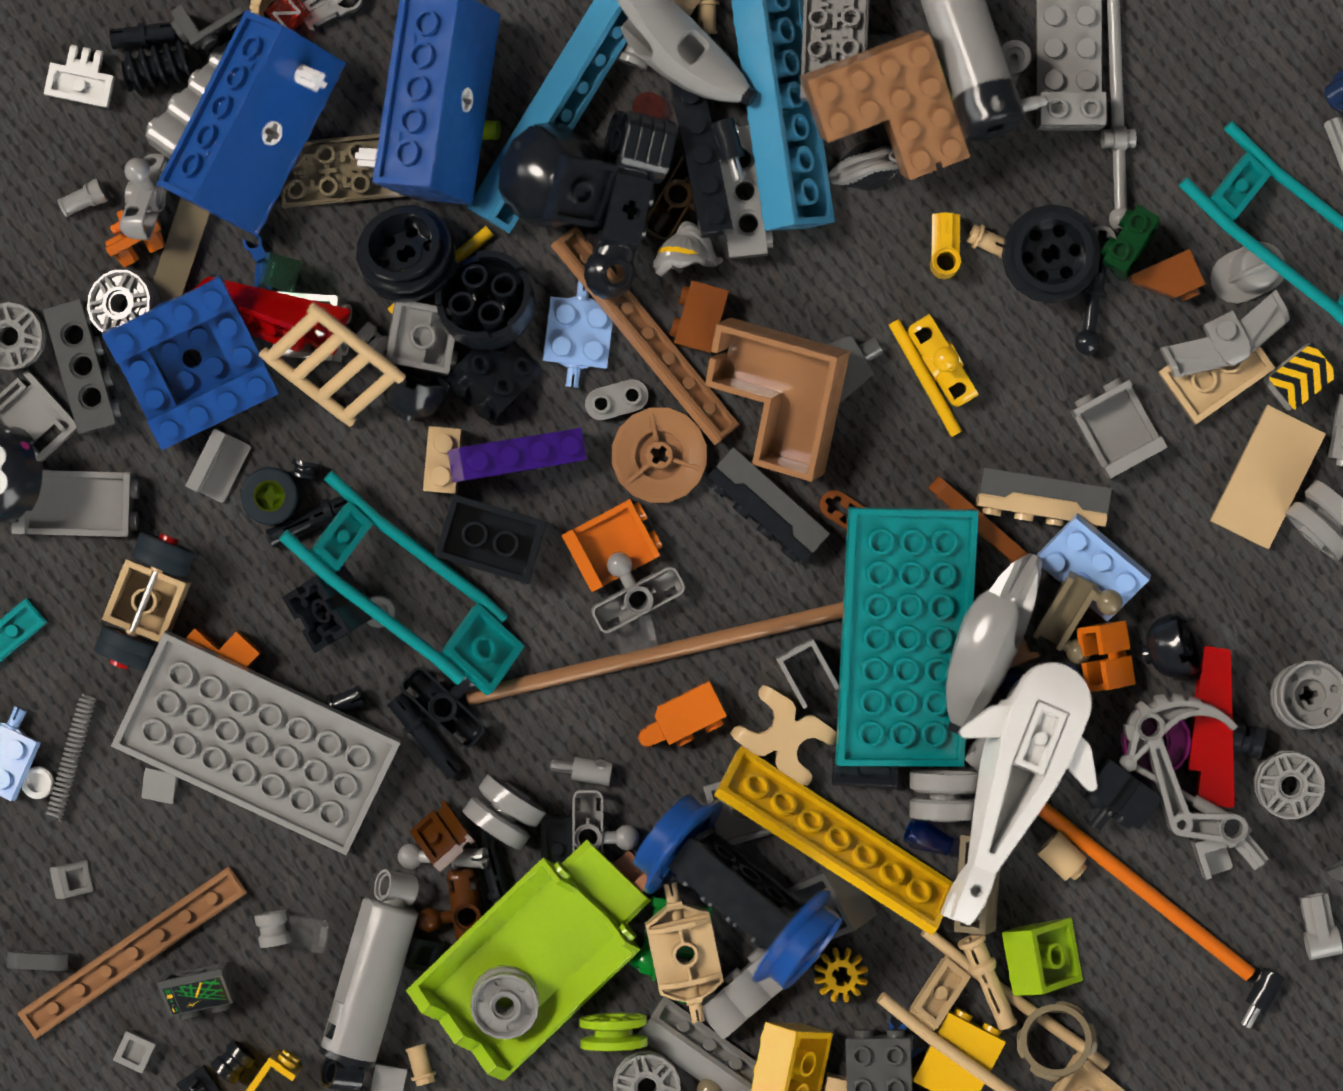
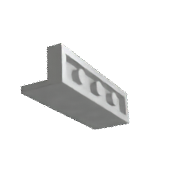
(698, 1048)

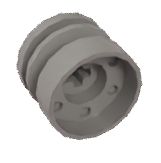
(1326, 691)

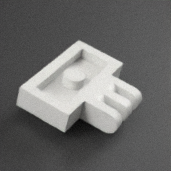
(80, 79)

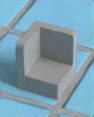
(1211, 857)

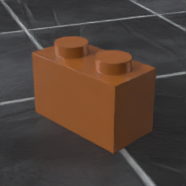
(700, 315)

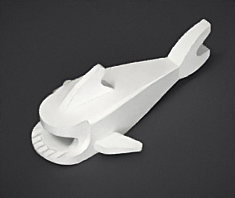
(1024, 756)

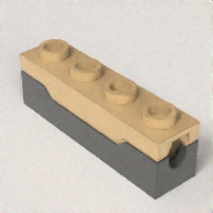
(1041, 497)

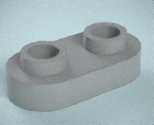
(616, 399)

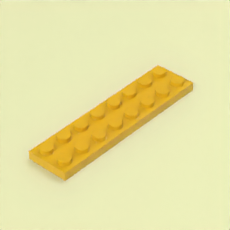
(835, 839)

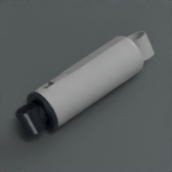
(369, 981)

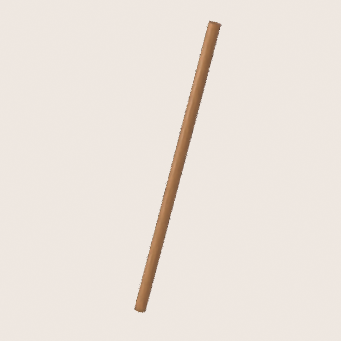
(660, 652)

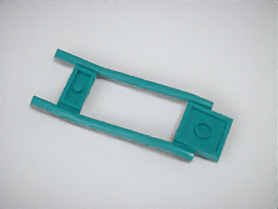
(1239, 189)
(479, 646)

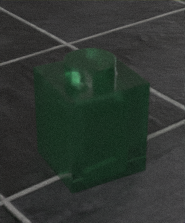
(279, 272)

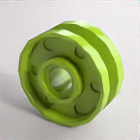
(613, 1031)

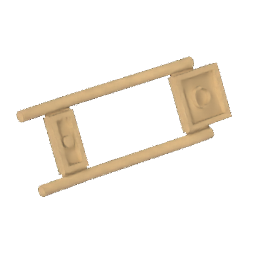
(941, 993)

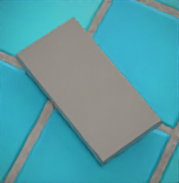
(832, 32)

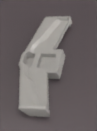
(1228, 339)

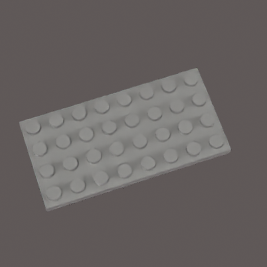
(255, 742)

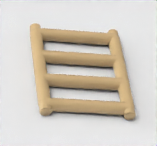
(323, 395)

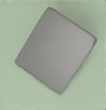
(159, 785)
(71, 879)

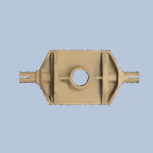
(679, 926)

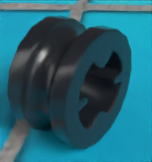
(305, 470)

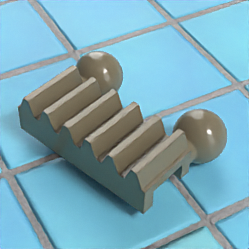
(1067, 610)

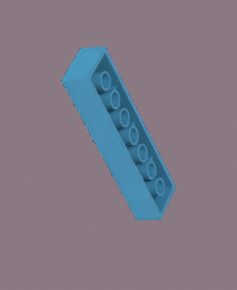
(782, 127)

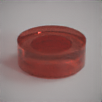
(649, 104)

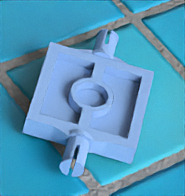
(577, 334)
(16, 754)

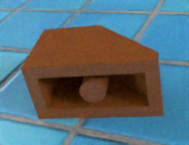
(1171, 277)

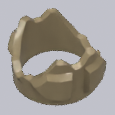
(1023, 1040)

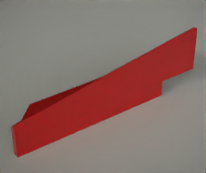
(274, 314)
(1211, 739)

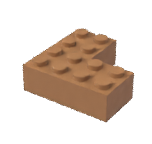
(894, 86)
(794, 380)

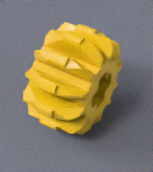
(830, 979)

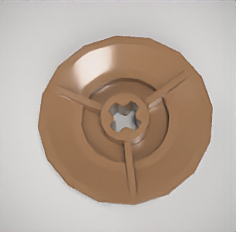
(667, 479)

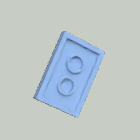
(1095, 557)

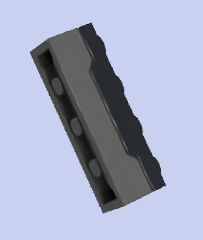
(767, 505)

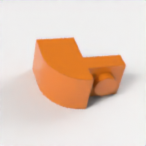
(237, 648)

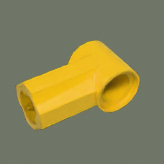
(945, 242)

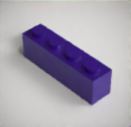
(516, 455)

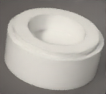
(38, 782)

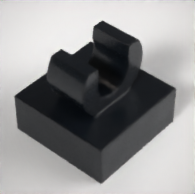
(198, 1081)

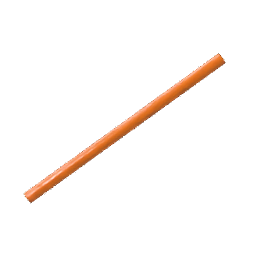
(1146, 892)

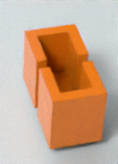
(1108, 639)

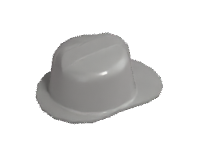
(1244, 276)

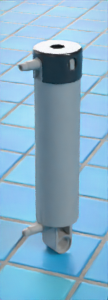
(976, 69)

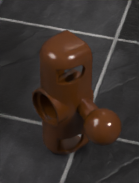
(431, 919)

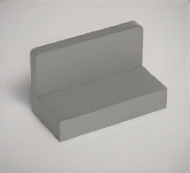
(218, 465)

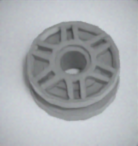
(110, 292)
(30, 340)
(1303, 798)
(504, 1021)
(646, 1065)

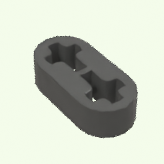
(37, 960)

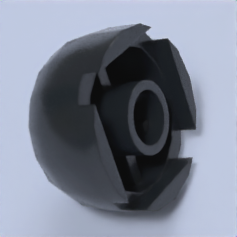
(416, 394)
(1171, 647)

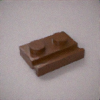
(441, 836)

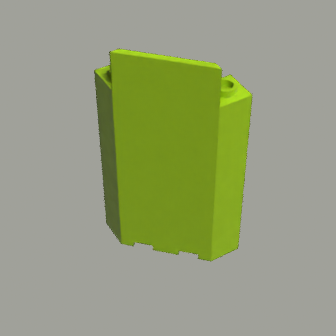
(559, 927)

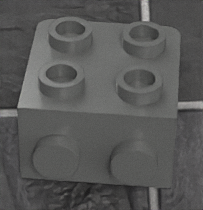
(210, 36)
(879, 1060)

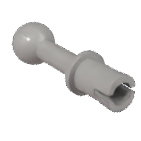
(411, 856)

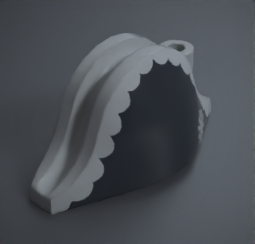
(865, 167)

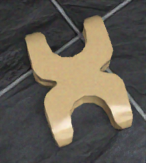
(784, 735)

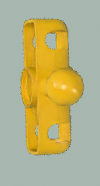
(942, 361)

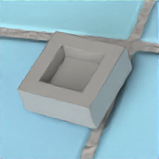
(134, 1051)

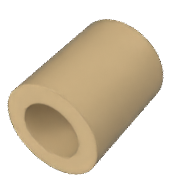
(1062, 856)

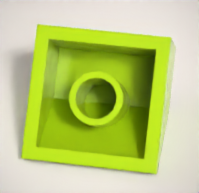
(1042, 957)

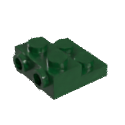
(1125, 250)

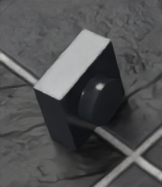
(423, 952)

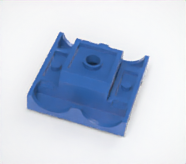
(217, 388)

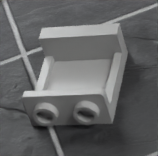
(1117, 428)

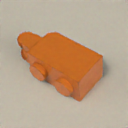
(684, 716)

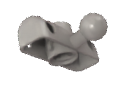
(143, 196)
(620, 566)
(588, 817)

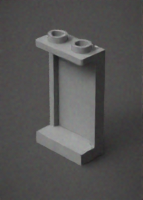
(83, 505)

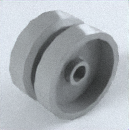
(1324, 523)
(944, 799)
(506, 808)

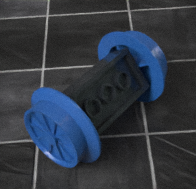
(750, 898)

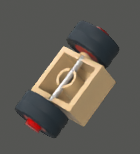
(145, 600)

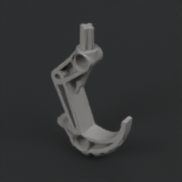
(1210, 819)

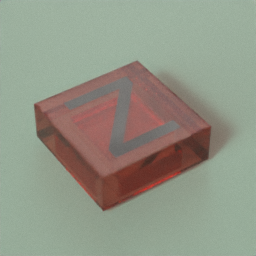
(289, 13)

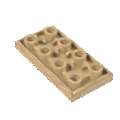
(1267, 477)

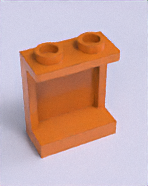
(610, 533)

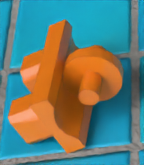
(122, 247)

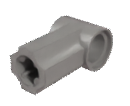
(1321, 936)

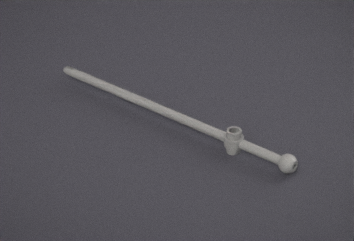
(1118, 137)

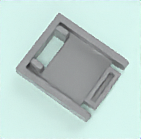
(35, 412)

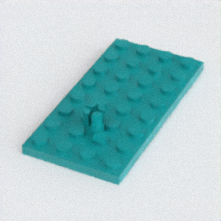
(901, 616)

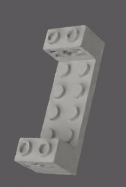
(1069, 65)

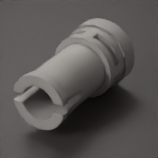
(92, 194)

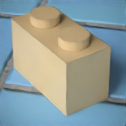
(437, 466)

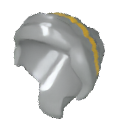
(685, 250)

